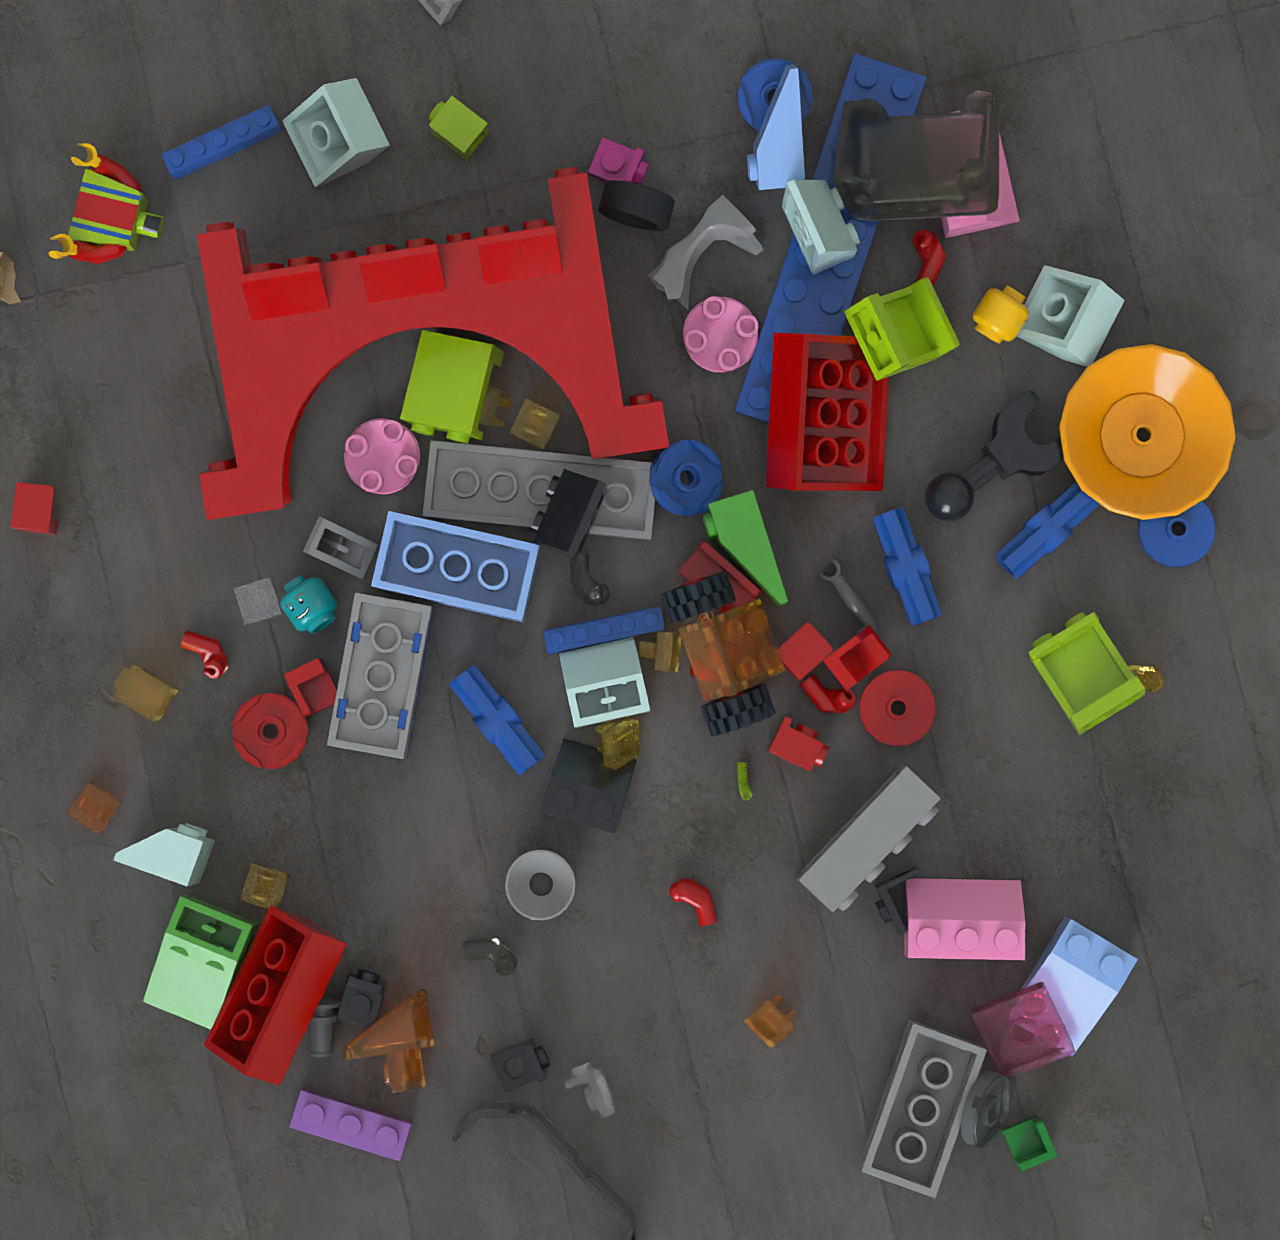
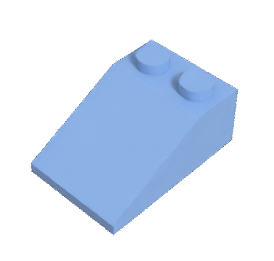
(779, 142)
(1081, 976)

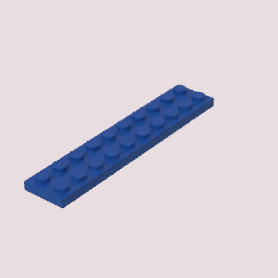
(818, 301)

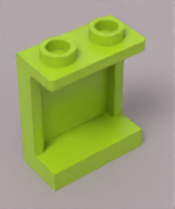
(901, 329)
(449, 385)
(1085, 672)

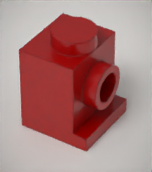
(798, 745)

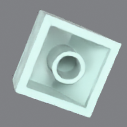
(335, 131)
(1069, 315)
(172, 854)

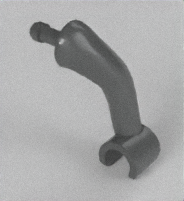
(849, 596)

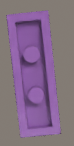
(350, 1124)

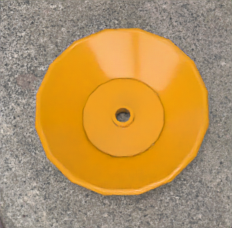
(1177, 406)

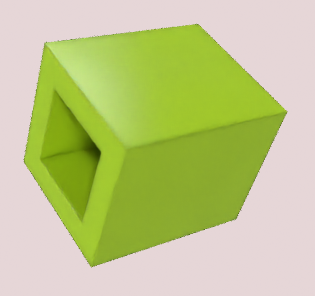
(458, 127)

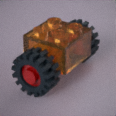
(726, 651)

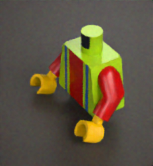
(107, 213)

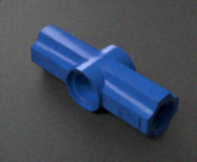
(1046, 530)
(907, 566)
(497, 720)

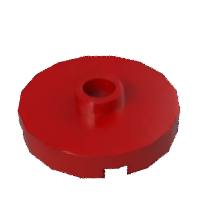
(877, 714)
(250, 727)

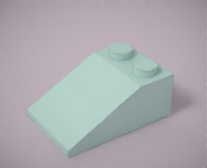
(818, 224)

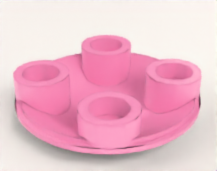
(720, 334)
(382, 456)

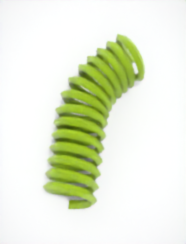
(743, 782)

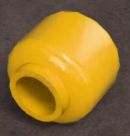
(1000, 314)

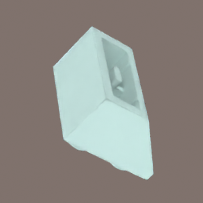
(604, 682)

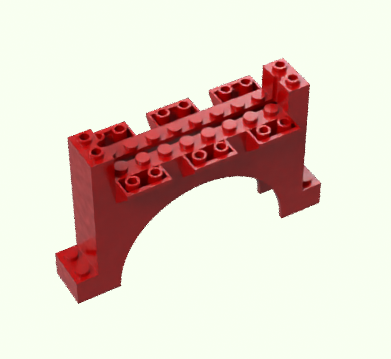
(296, 324)

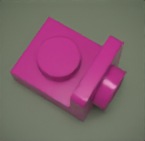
(618, 163)

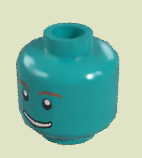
(308, 604)

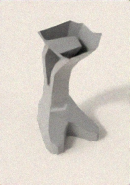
(719, 222)

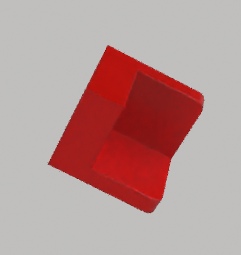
(34, 509)
(804, 651)
(857, 657)
(312, 687)

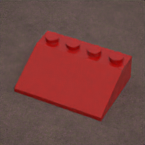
(825, 416)

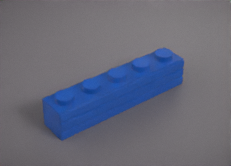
(221, 142)
(604, 630)

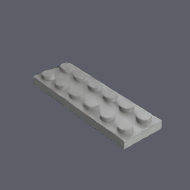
(512, 484)

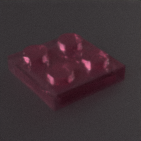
(1023, 1030)

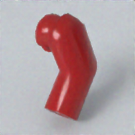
(210, 650)
(696, 896)

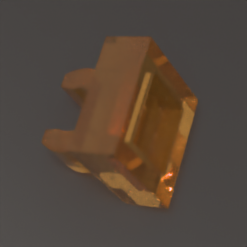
(94, 808)
(770, 1022)

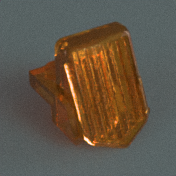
(399, 1037)

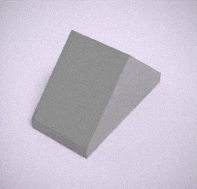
(340, 547)

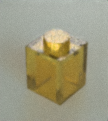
(144, 692)

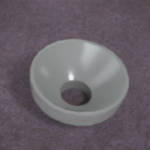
(521, 895)

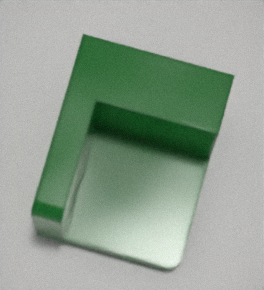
(1029, 1142)

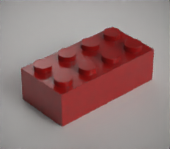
(274, 995)

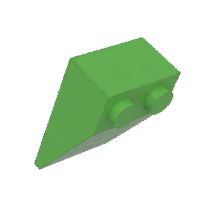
(743, 539)

